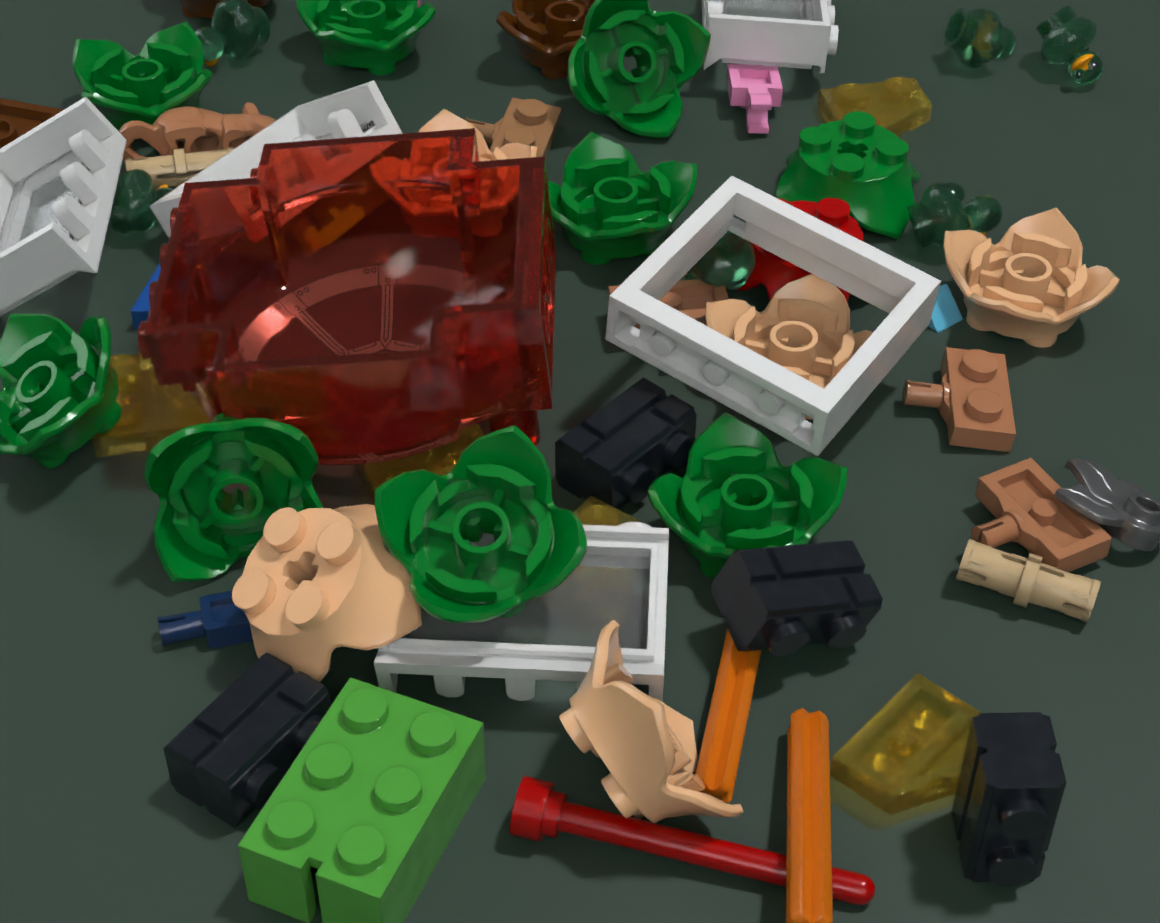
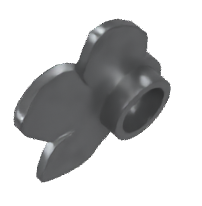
(1120, 504)

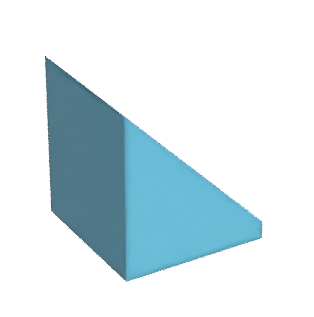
(945, 310)

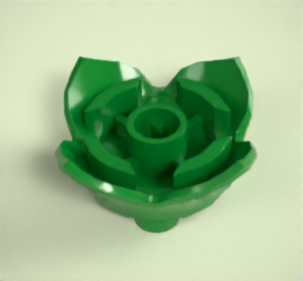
(365, 31)
(667, 55)
(146, 84)
(855, 164)
(613, 206)
(55, 386)
(493, 489)
(743, 496)
(200, 525)

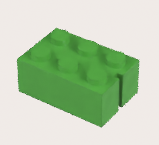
(366, 808)

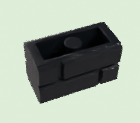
(626, 445)
(796, 597)
(246, 739)
(1007, 797)

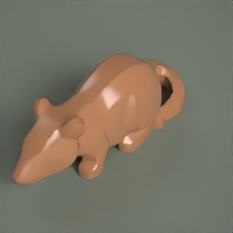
(195, 130)

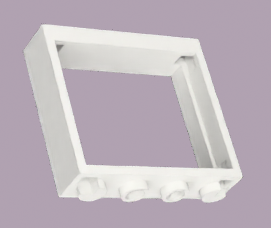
(740, 375)

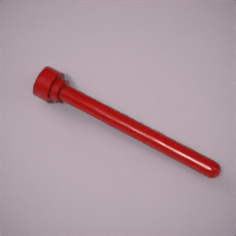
(543, 811)

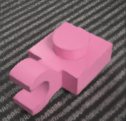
(756, 90)

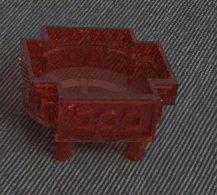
(363, 293)

